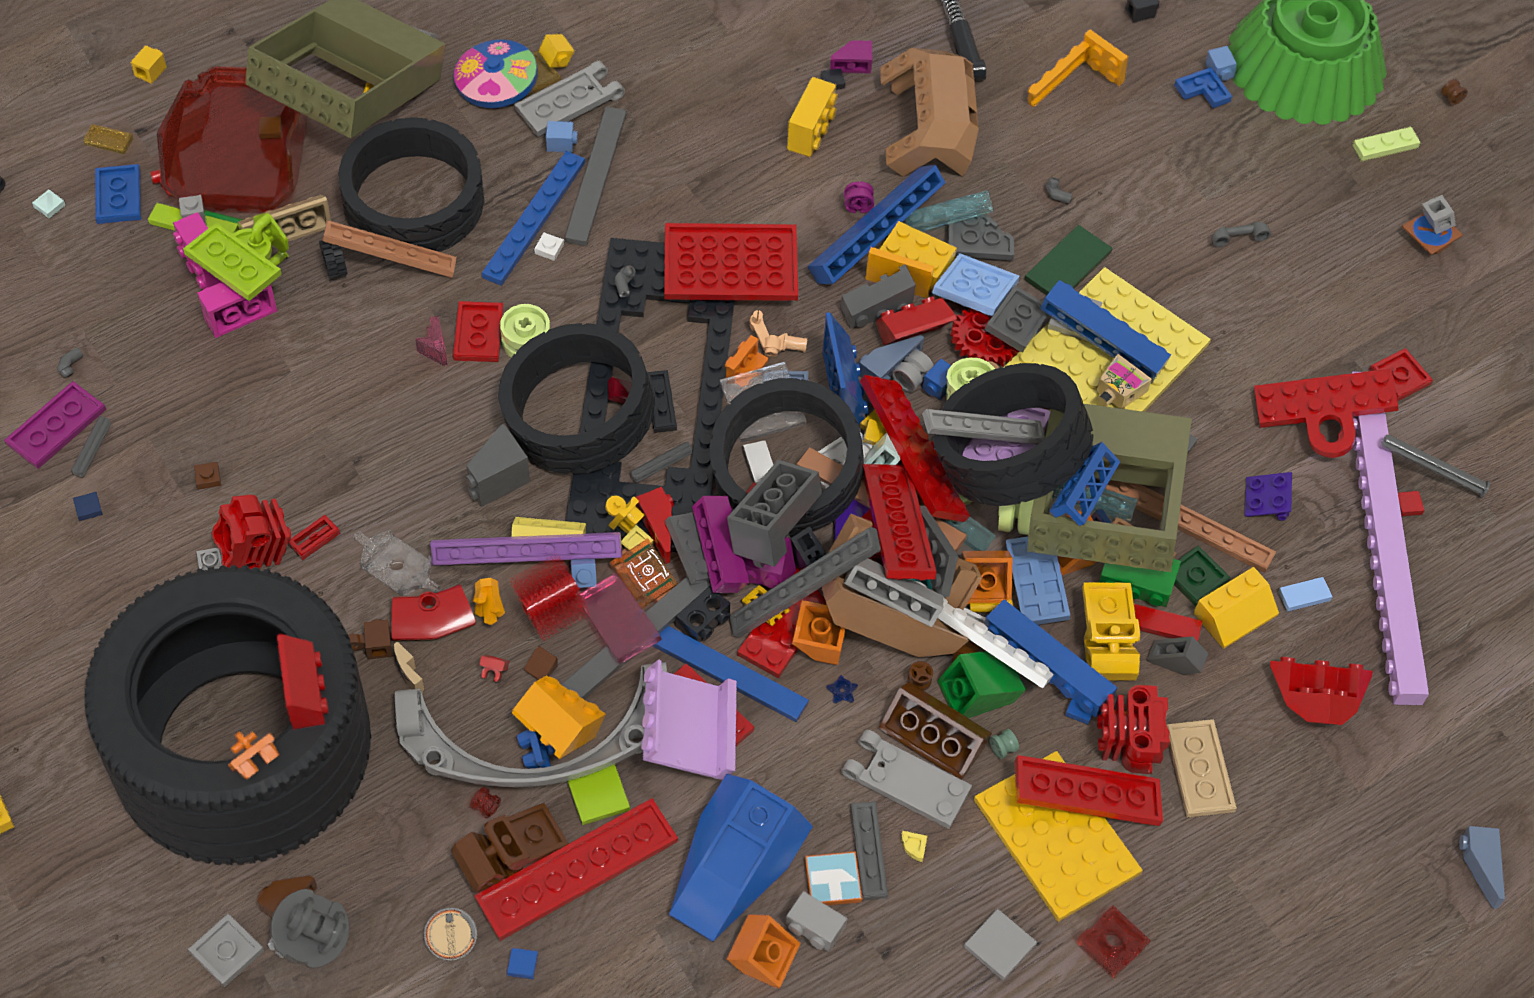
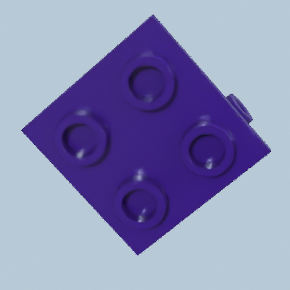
(1269, 495)

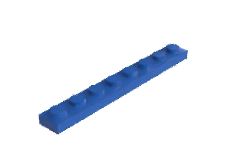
(533, 218)

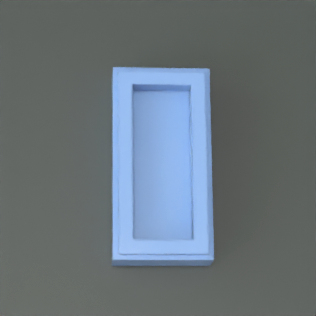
(1305, 594)

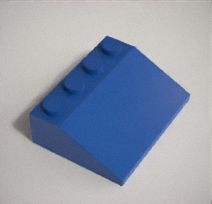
(841, 367)

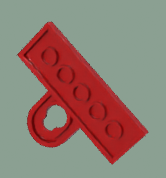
(1325, 399)

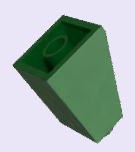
(980, 684)

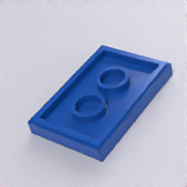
(118, 193)

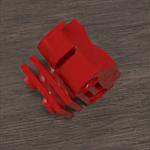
(251, 532)
(1134, 728)

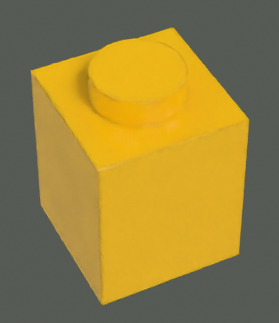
(556, 50)
(148, 64)

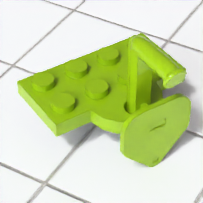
(242, 257)

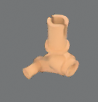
(771, 343)

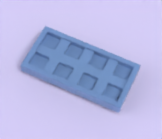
(1037, 584)

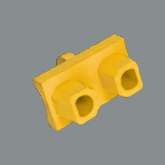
(625, 515)

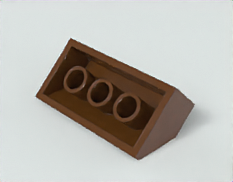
(934, 730)

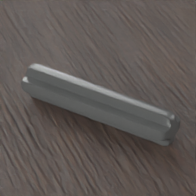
(91, 446)
(661, 462)

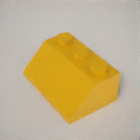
(1237, 608)

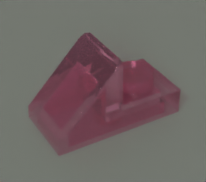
(433, 344)

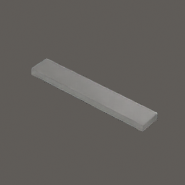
(983, 426)

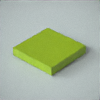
(599, 795)

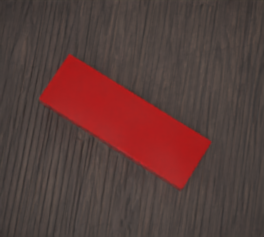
(1166, 623)

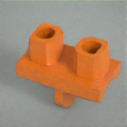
(243, 763)

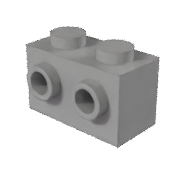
(816, 922)

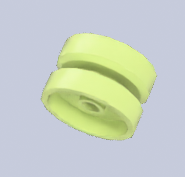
(521, 325)
(964, 371)
(1019, 511)

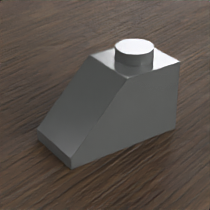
(1179, 655)

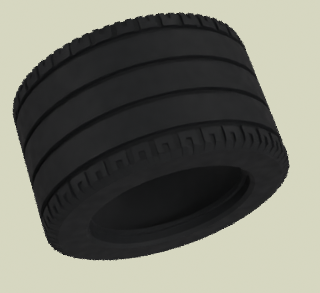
(186, 637)

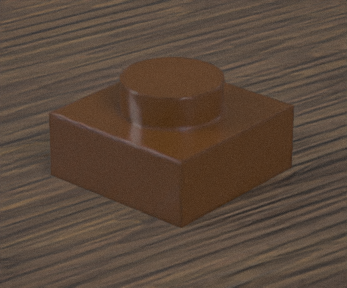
(207, 475)

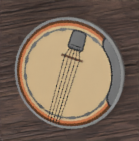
(450, 933)

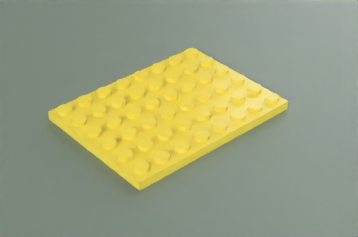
(1087, 362)

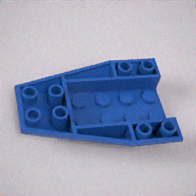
(736, 854)

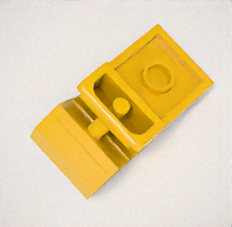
(1111, 630)

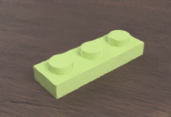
(1386, 144)

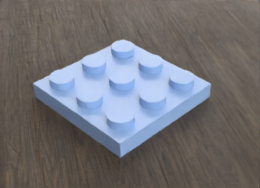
(975, 284)

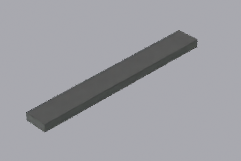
(595, 176)
(805, 582)
(660, 614)

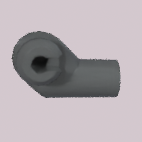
(1055, 191)
(623, 278)
(67, 359)

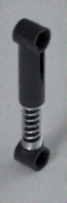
(963, 38)

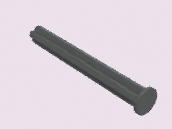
(1435, 465)

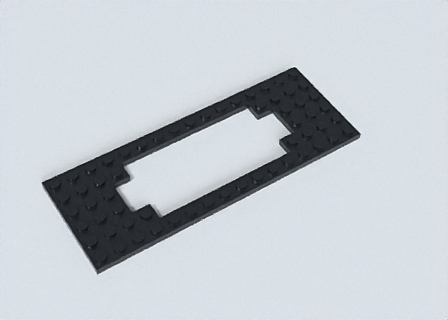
(685, 485)

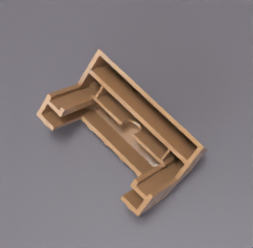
(944, 109)
(889, 626)

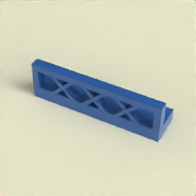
(1074, 489)

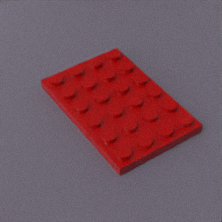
(731, 261)

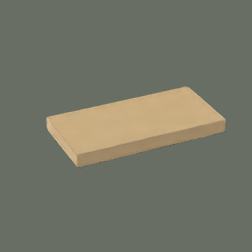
(1200, 768)

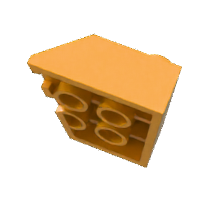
(558, 716)

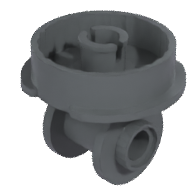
(309, 929)

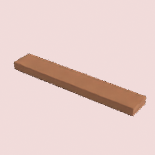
(389, 248)

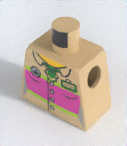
(1121, 384)

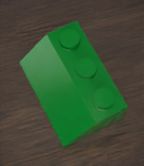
(1146, 584)

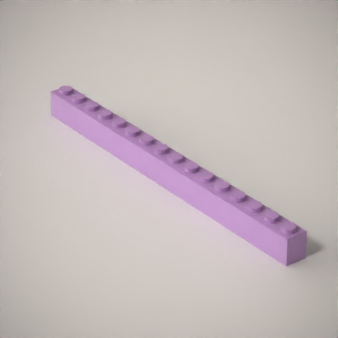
(1389, 562)

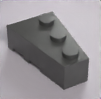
(868, 302)

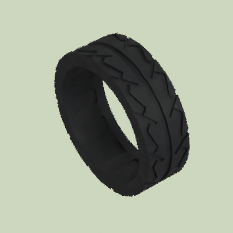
(410, 139)
(565, 347)
(781, 396)
(1033, 471)

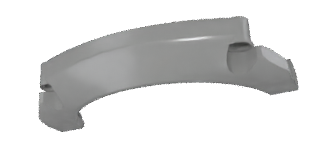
(426, 742)

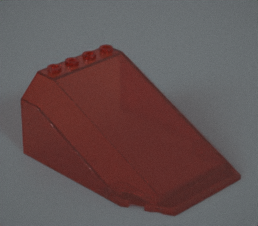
(215, 149)

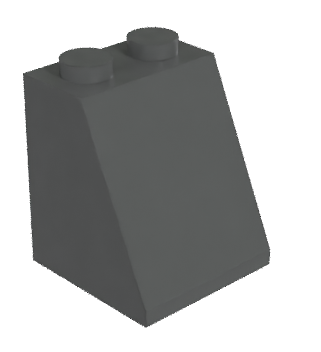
(497, 468)

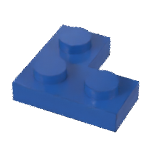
(1205, 83)

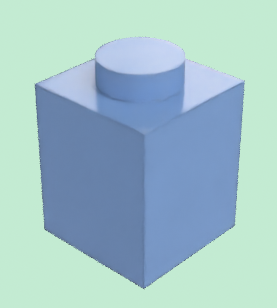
(1221, 62)
(560, 136)
(584, 572)

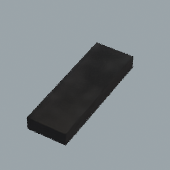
(664, 414)

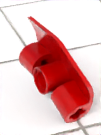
(416, 622)

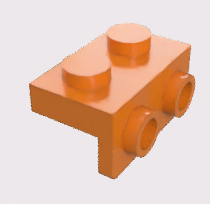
(746, 358)

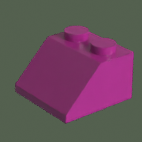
(770, 575)

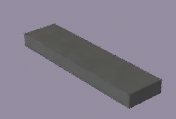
(869, 851)

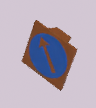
(1424, 234)

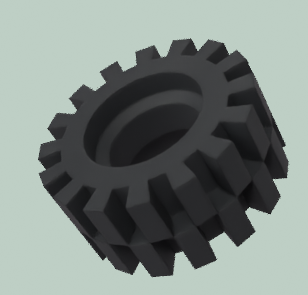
(333, 259)

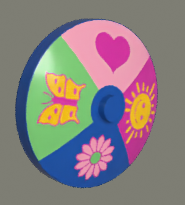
(495, 73)

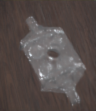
(385, 550)

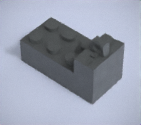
(771, 512)

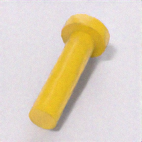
(986, 607)

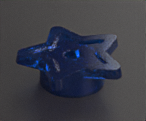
(839, 684)

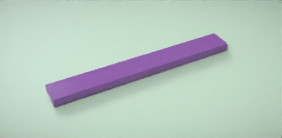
(526, 548)

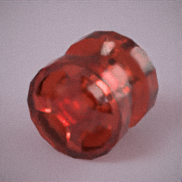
(485, 802)

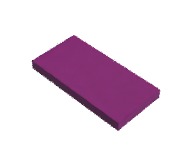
(55, 425)

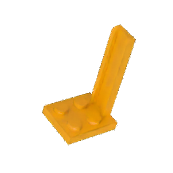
(1095, 52)

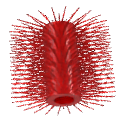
(549, 597)

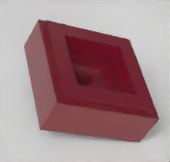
(618, 390)

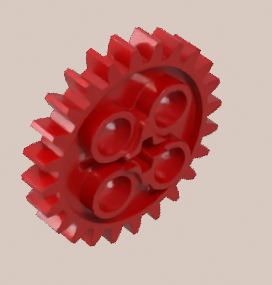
(976, 342)

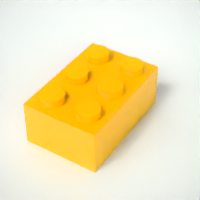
(812, 117)
(920, 247)

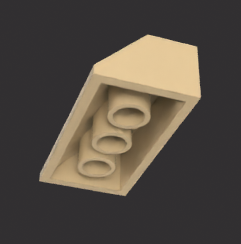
(298, 218)

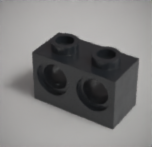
(699, 612)

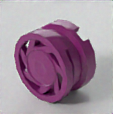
(859, 197)

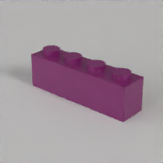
(725, 568)

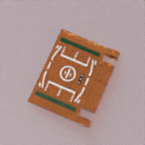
(644, 573)

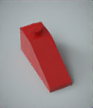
(656, 509)

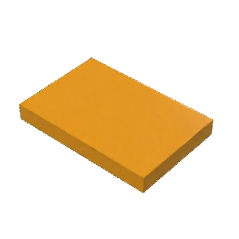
(887, 263)

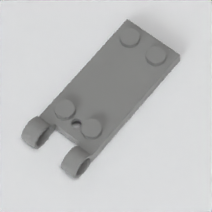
(568, 98)
(909, 781)

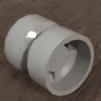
(912, 371)

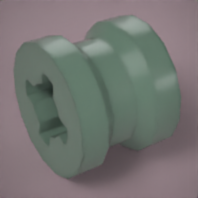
(1004, 743)

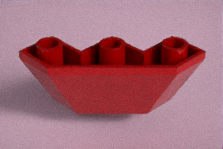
(1321, 691)

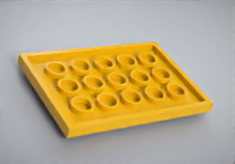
(1061, 852)

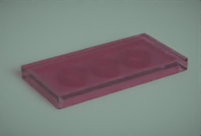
(619, 618)

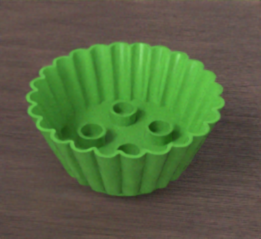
(1310, 58)

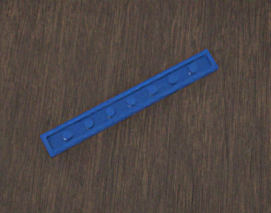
(723, 668)

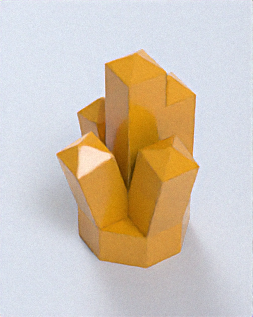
(488, 600)

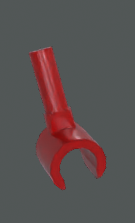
(156, 178)

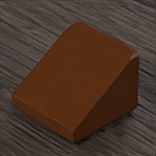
(541, 663)

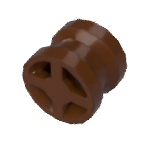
(1454, 92)
(919, 670)

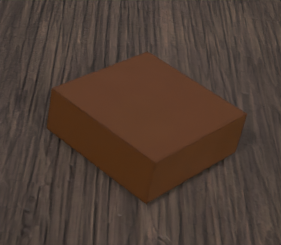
(270, 127)

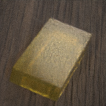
(108, 139)

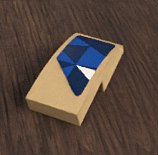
(406, 666)

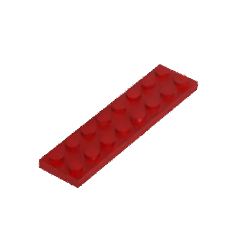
(914, 448)
(898, 522)
(576, 869)

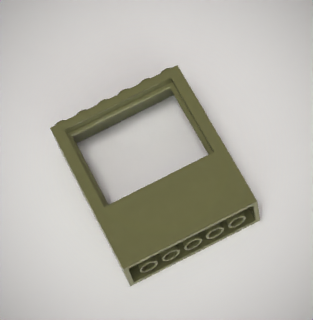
(358, 40)
(1150, 453)

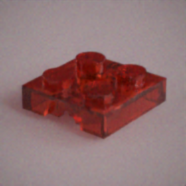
(1108, 956)

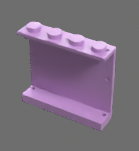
(689, 723)

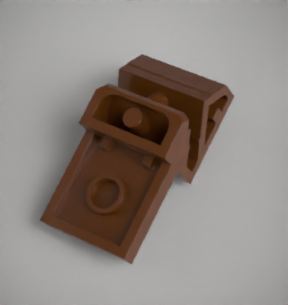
(507, 846)

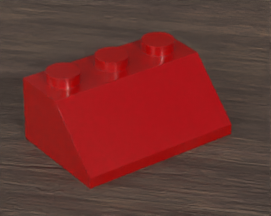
(914, 320)
(302, 682)

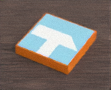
(834, 878)

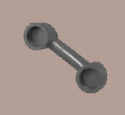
(1260, 232)

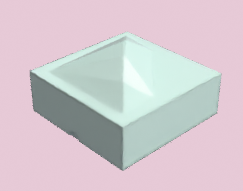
(48, 203)

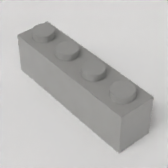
(900, 594)

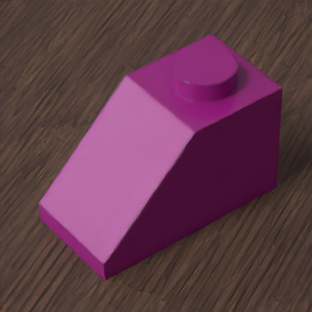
(853, 57)

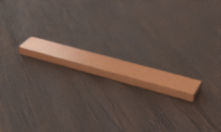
(829, 471)
(1199, 526)

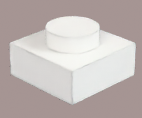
(549, 246)

